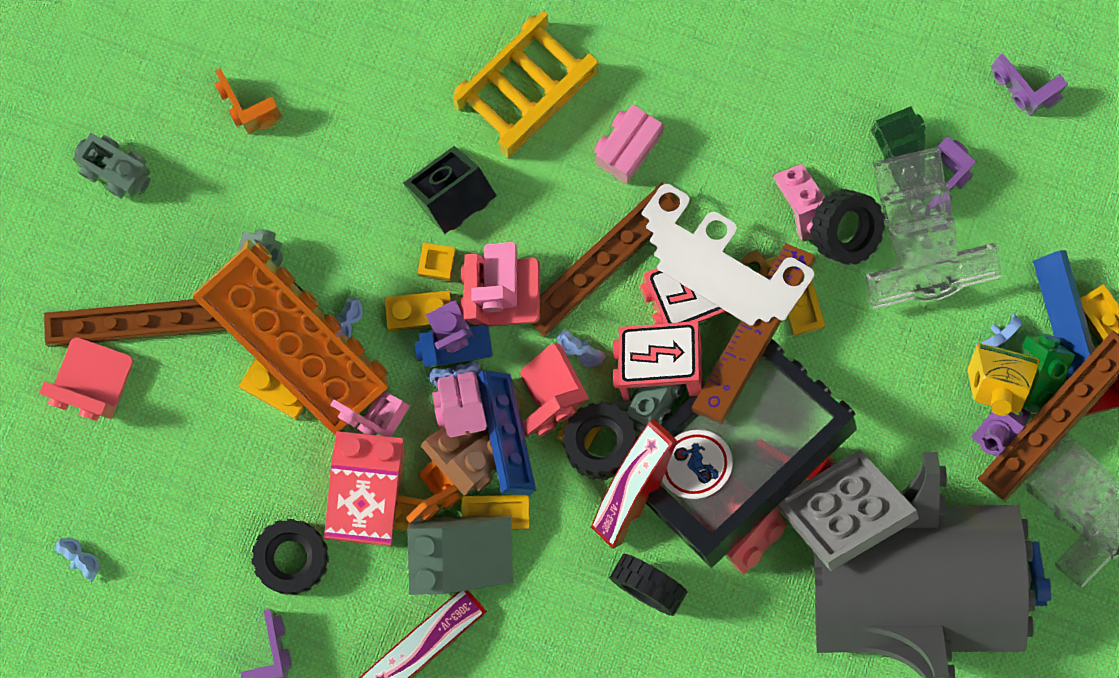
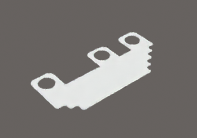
(708, 271)

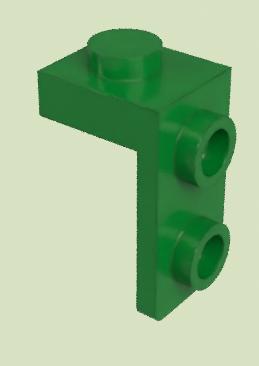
(1051, 371)

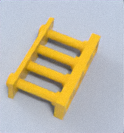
(534, 114)

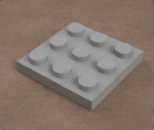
(847, 510)

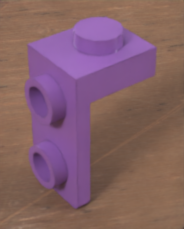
(1022, 93)
(957, 160)
(281, 656)

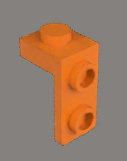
(259, 116)
(444, 493)

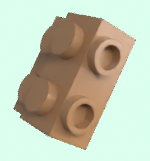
(463, 458)

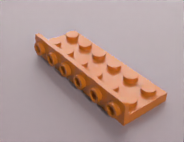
(291, 335)

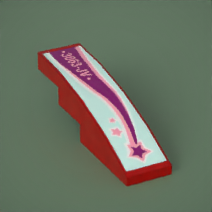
(632, 483)
(429, 638)

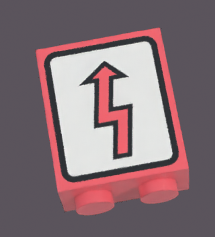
(675, 301)
(658, 357)

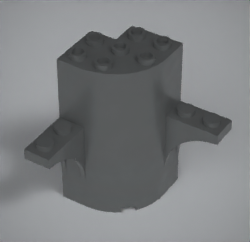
(934, 586)

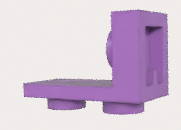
(450, 327)

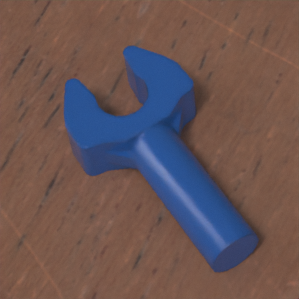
(1038, 581)

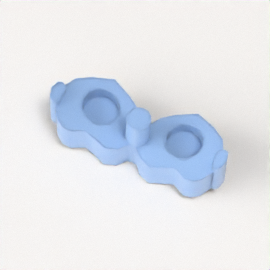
(350, 314)
(1004, 335)
(586, 354)
(455, 370)
(83, 561)

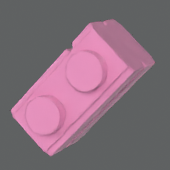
(628, 144)
(459, 404)

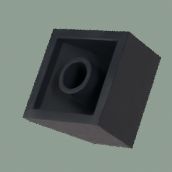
(450, 189)

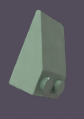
(459, 554)

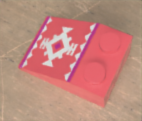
(364, 488)

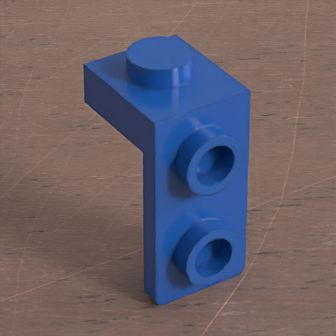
(478, 348)

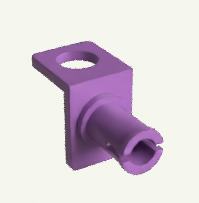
(999, 431)

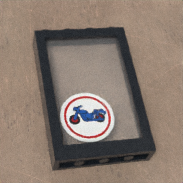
(739, 471)

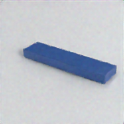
(1064, 306)
(506, 433)

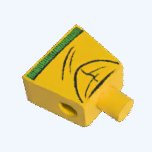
(1001, 378)

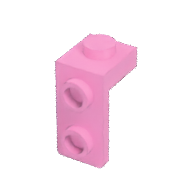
(802, 196)
(499, 278)
(381, 417)

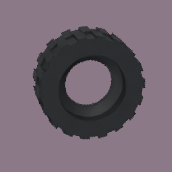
(868, 232)
(582, 423)
(290, 531)
(648, 584)

